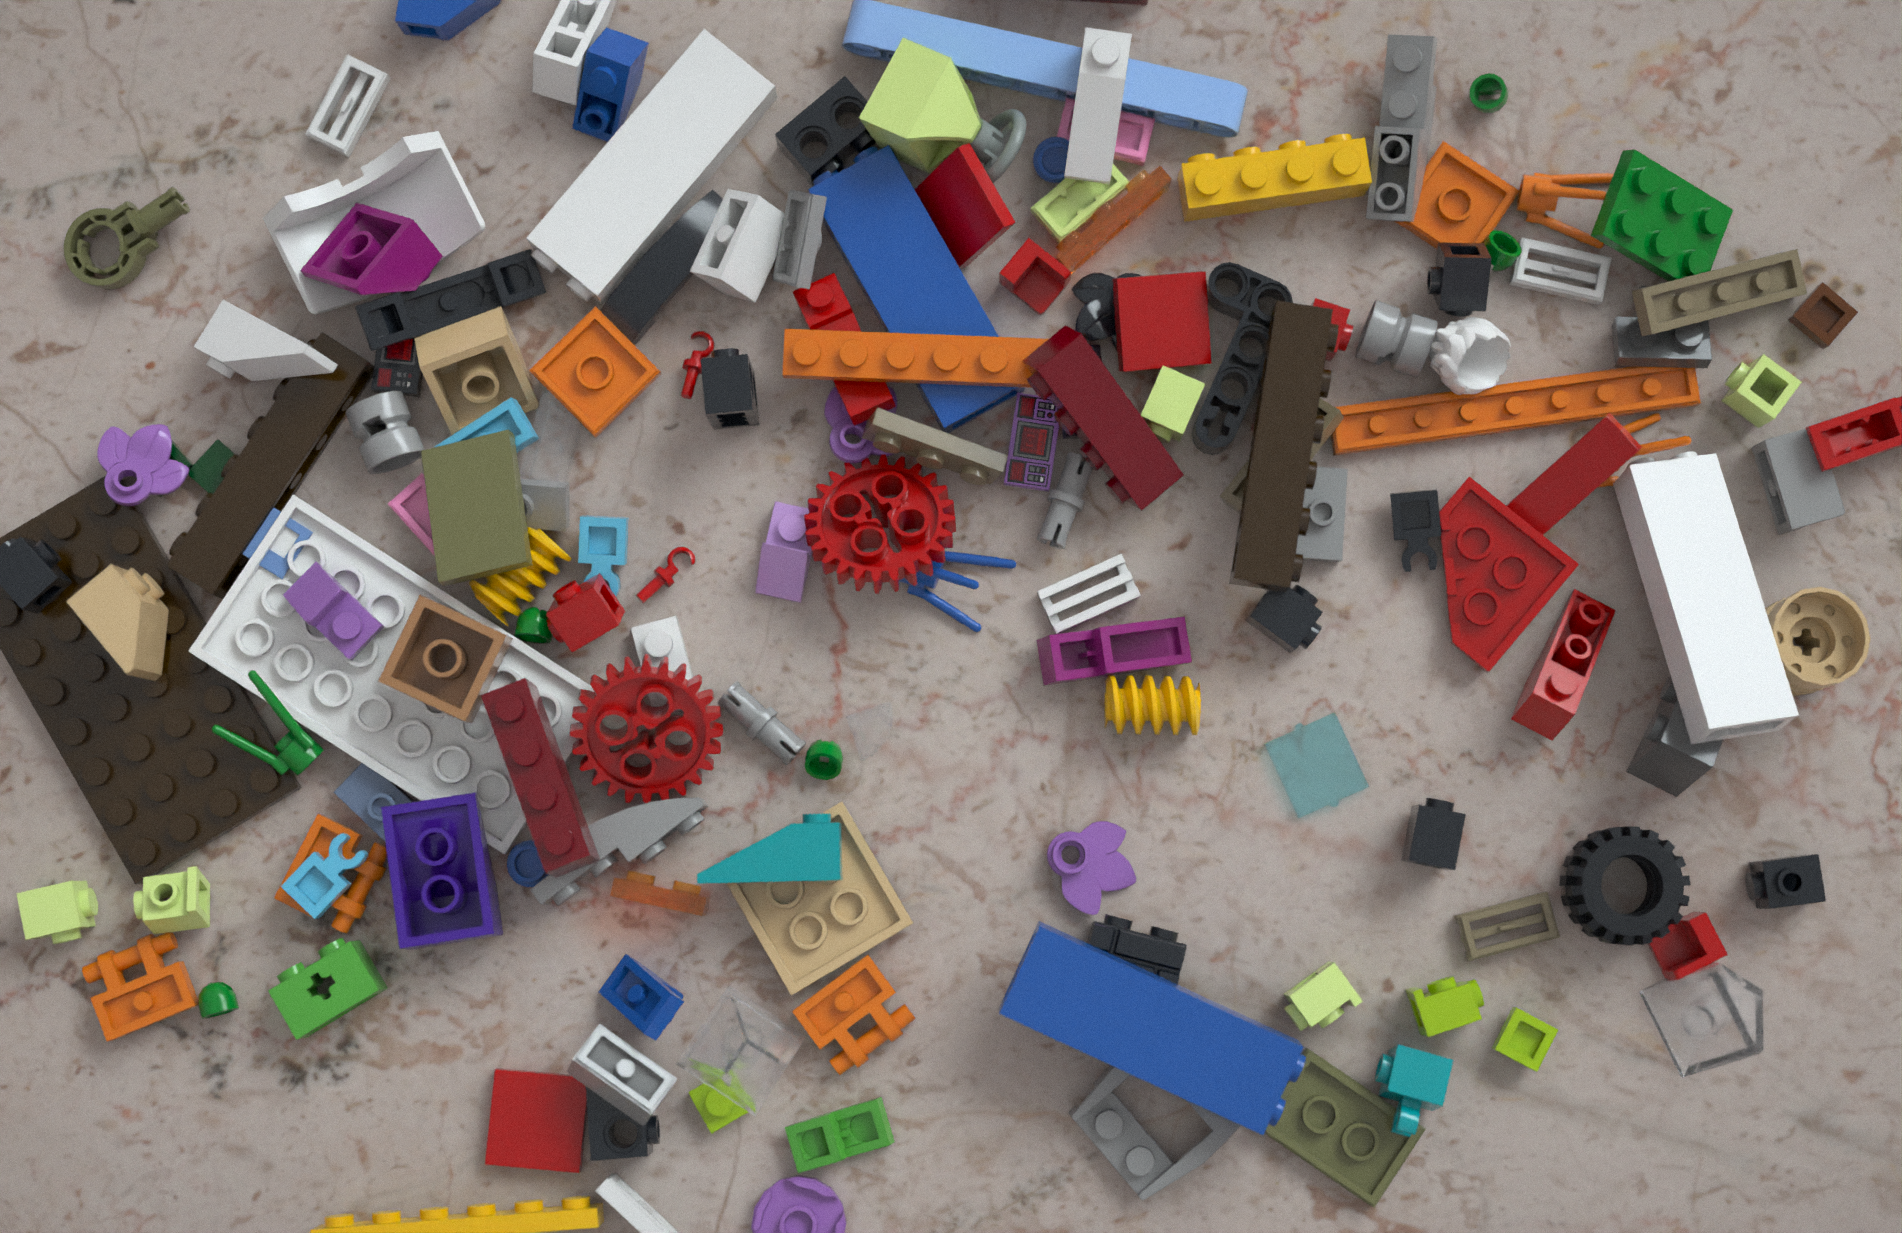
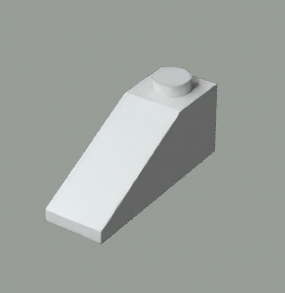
(564, 45)
(1097, 105)
(256, 349)

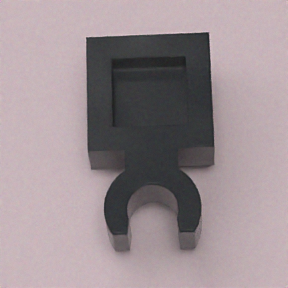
(1416, 518)

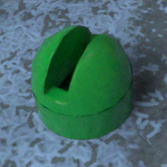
(1488, 85)
(1502, 249)
(533, 626)
(820, 769)
(217, 1000)

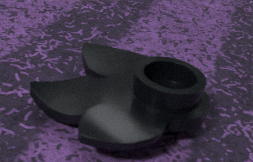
(1097, 316)

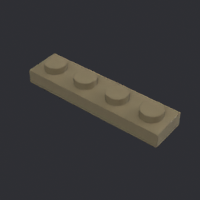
(1719, 292)

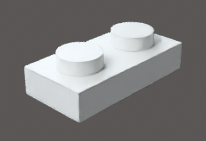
(660, 640)

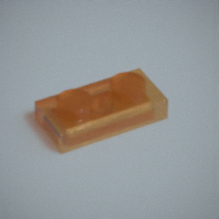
(641, 888)

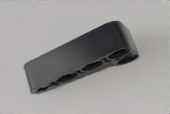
(1235, 364)

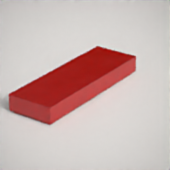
(1575, 474)

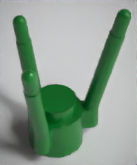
(295, 748)

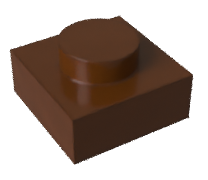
(1822, 315)

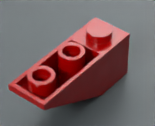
(1564, 666)

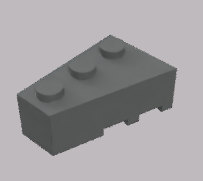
(1666, 753)

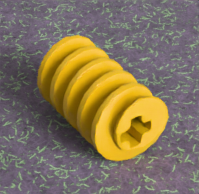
(504, 588)
(1152, 704)

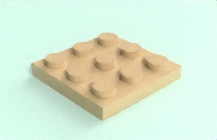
(826, 923)

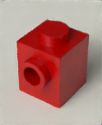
(583, 612)

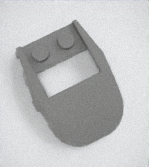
(1131, 1147)

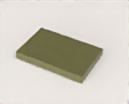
(476, 508)
(1342, 1129)

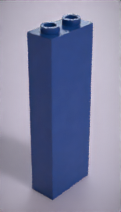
(906, 270)
(1152, 1028)

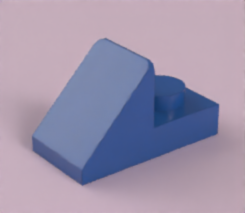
(642, 996)

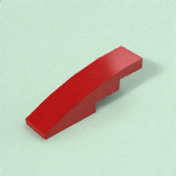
(1857, 434)

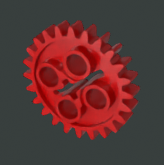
(841, 540)
(623, 696)

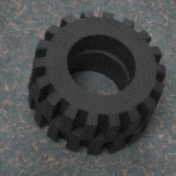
(1663, 880)

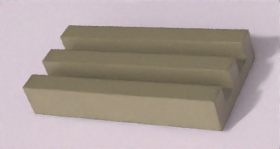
(1468, 936)

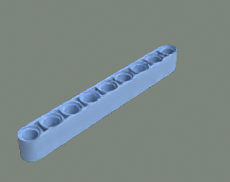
(1045, 66)

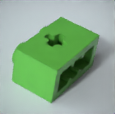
(355, 984)

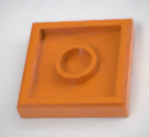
(1458, 200)
(595, 372)

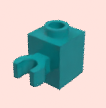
(1413, 1080)

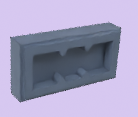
(368, 792)

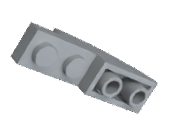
(1404, 128)
(634, 832)

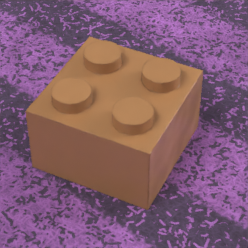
(445, 659)

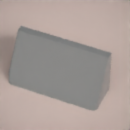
(621, 1075)

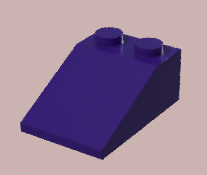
(440, 872)

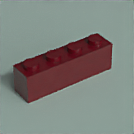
(1102, 418)
(540, 778)

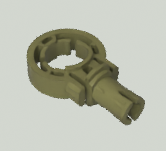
(133, 244)

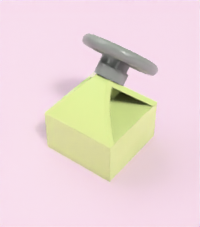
(929, 112)

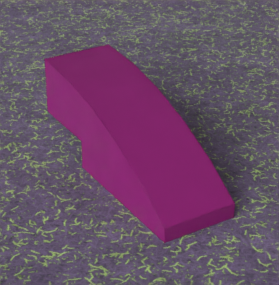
(1113, 650)

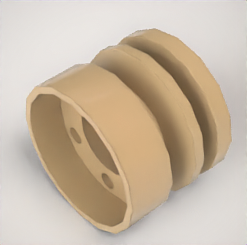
(1831, 634)

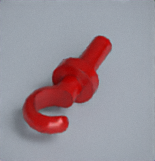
(693, 364)
(664, 576)

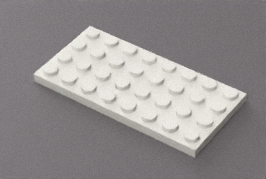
(342, 698)

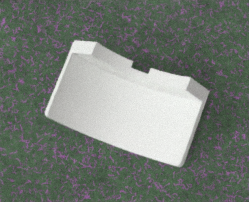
(409, 179)

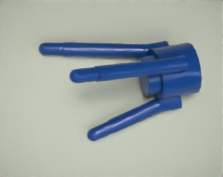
(925, 581)

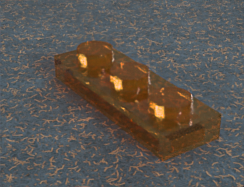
(1113, 218)

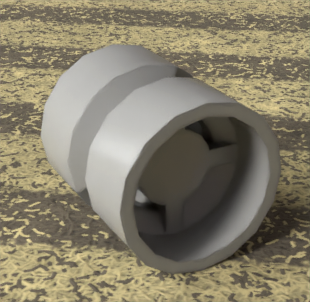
(1396, 339)
(386, 448)

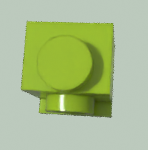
(1445, 1005)

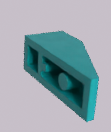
(792, 854)

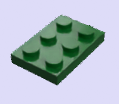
(1660, 219)

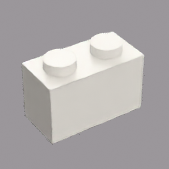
(740, 245)

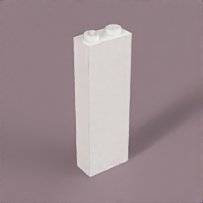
(651, 168)
(1704, 598)

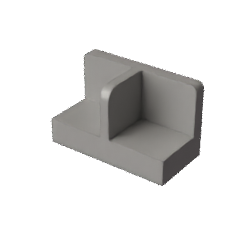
(1794, 482)

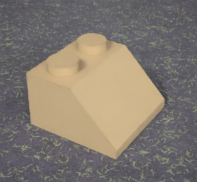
(474, 368)
(126, 619)

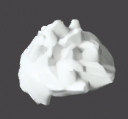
(1469, 355)

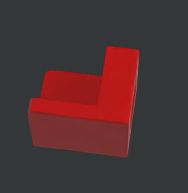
(1035, 276)
(1687, 946)

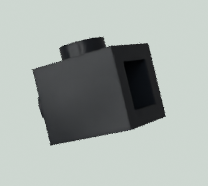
(1460, 278)
(31, 573)
(1287, 617)
(1433, 835)
(1785, 881)

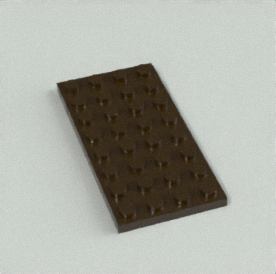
(130, 741)

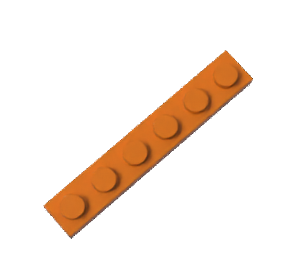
(907, 357)

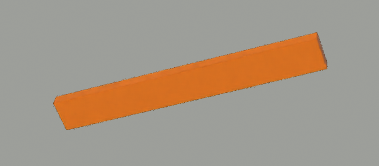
(1513, 407)

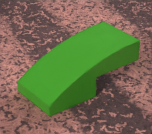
(839, 1134)

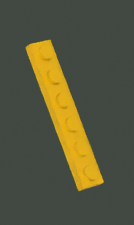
(527, 1217)

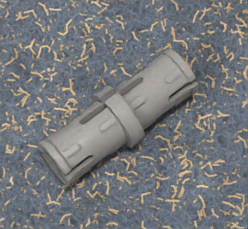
(1065, 501)
(761, 723)

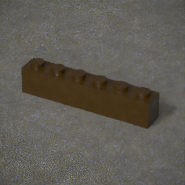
(1282, 447)
(269, 468)

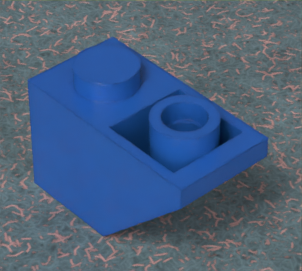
(440, 17)
(609, 83)

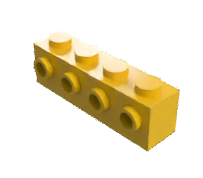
(1274, 178)

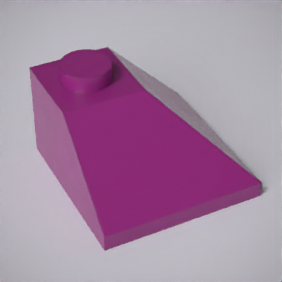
(374, 253)

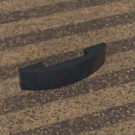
(661, 271)
(450, 300)

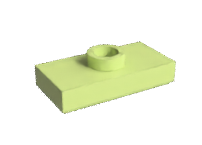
(1074, 202)

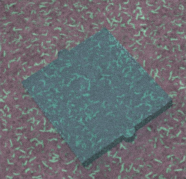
(1316, 765)

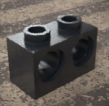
(820, 124)
(729, 389)
(601, 1124)

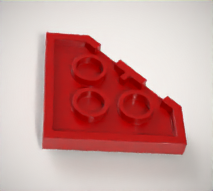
(1494, 573)

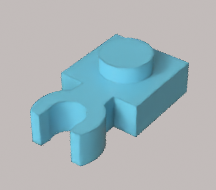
(603, 544)
(321, 880)

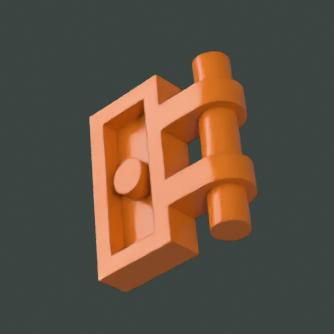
(318, 840)
(143, 1000)
(844, 1003)

